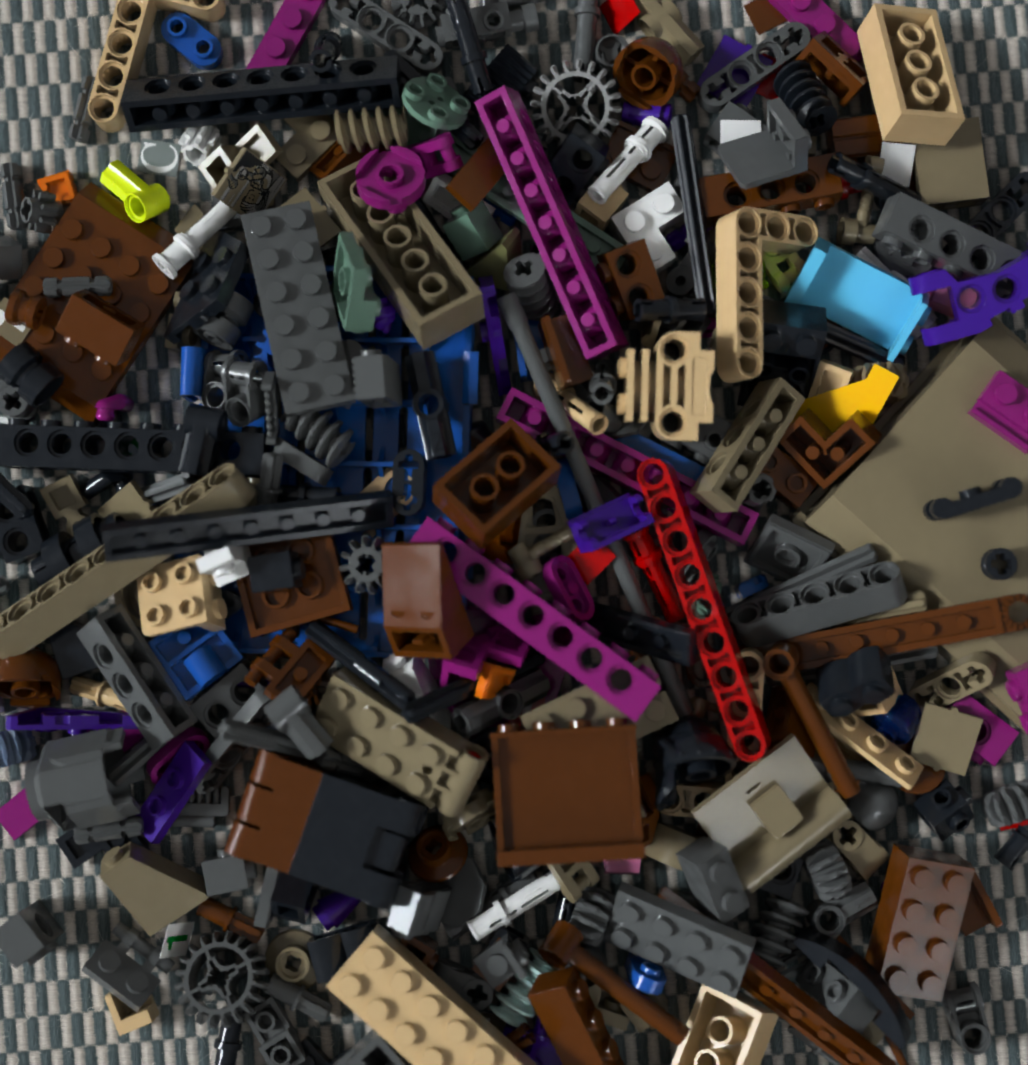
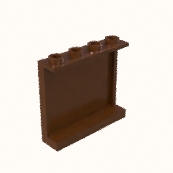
(567, 793)

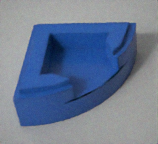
(751, 586)

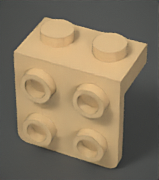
(179, 598)

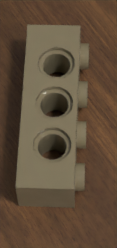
(747, 445)

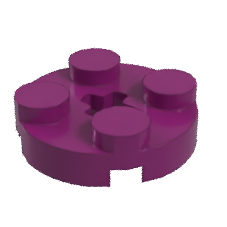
(396, 194)

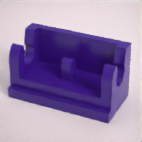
(609, 522)

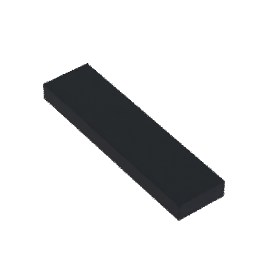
(645, 634)

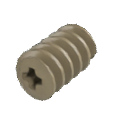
(371, 129)

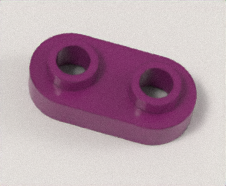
(568, 588)
(160, 761)

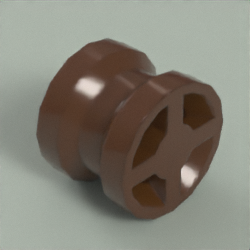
(26, 309)

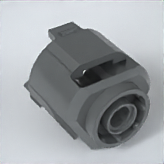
(72, 782)

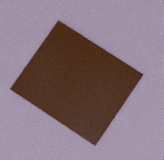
(763, 15)

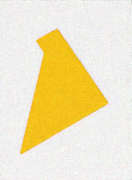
(865, 395)

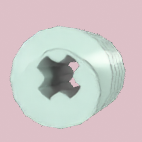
(516, 1003)

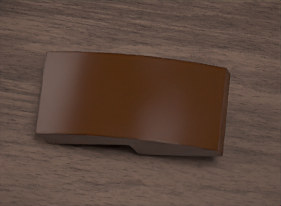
(476, 176)

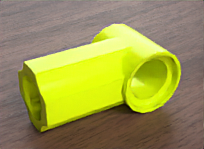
(139, 198)

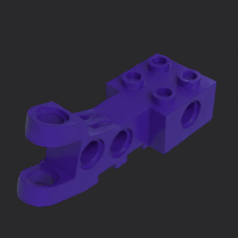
(988, 304)

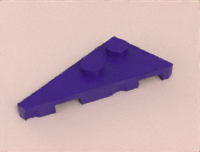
(492, 332)
(74, 720)

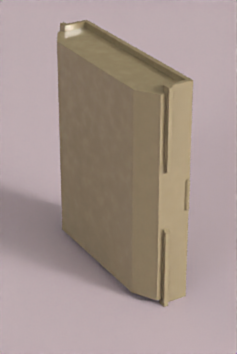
(931, 453)

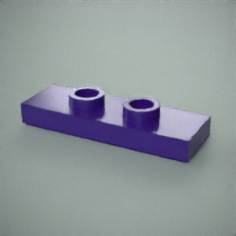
(173, 791)

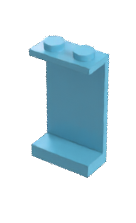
(860, 297)

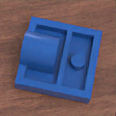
(195, 657)

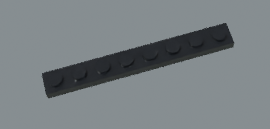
(247, 525)

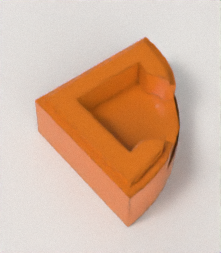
(60, 184)
(493, 679)

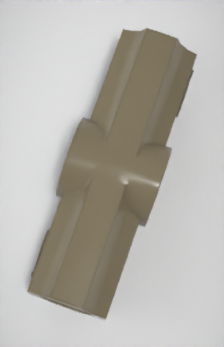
(665, 21)

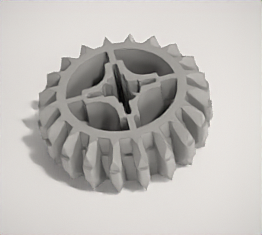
(556, 89)

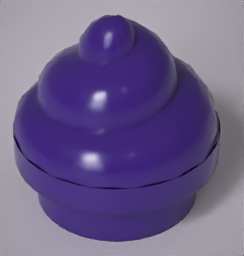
(386, 318)

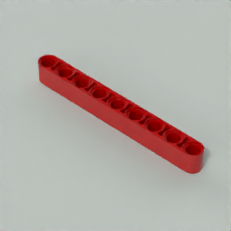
(718, 619)

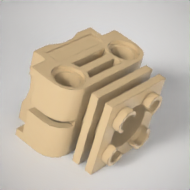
(668, 386)

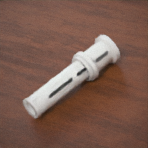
(636, 150)
(187, 244)

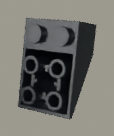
(791, 346)

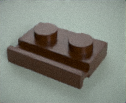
(648, 174)

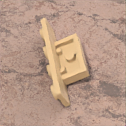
(864, 743)

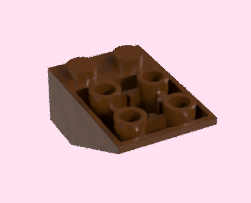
(422, 601)

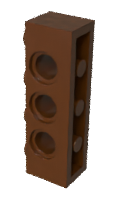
(824, 195)

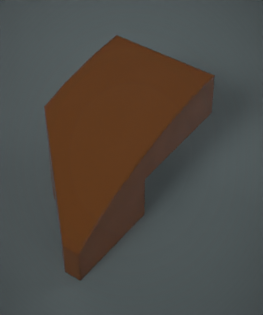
(647, 800)

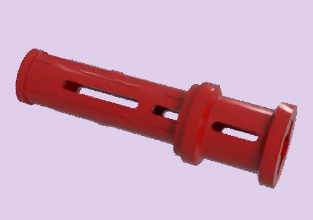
(648, 558)

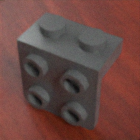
(769, 153)

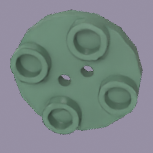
(435, 103)

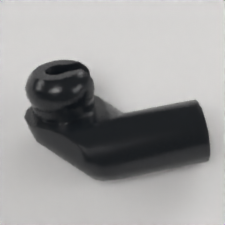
(104, 481)

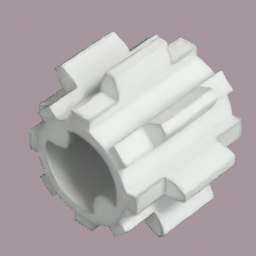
(199, 143)

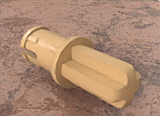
(97, 691)

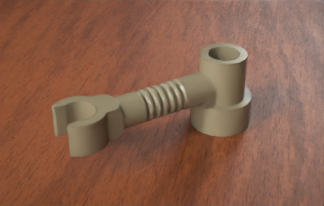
(858, 229)
(526, 558)

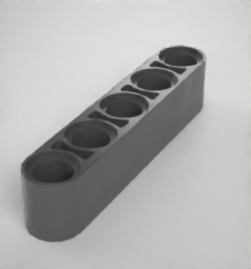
(820, 604)

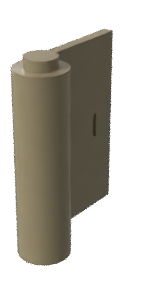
(734, 824)

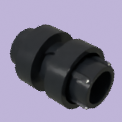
(64, 550)

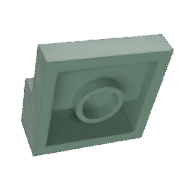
(353, 286)

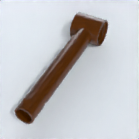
(811, 718)
(564, 948)

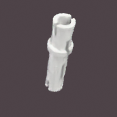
(503, 912)

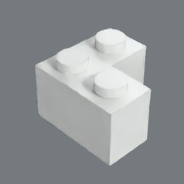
(647, 221)

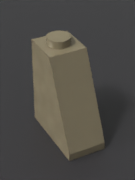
(151, 885)

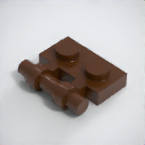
(303, 669)

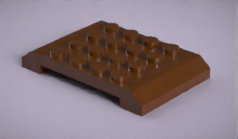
(94, 241)

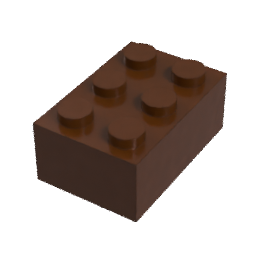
(496, 483)

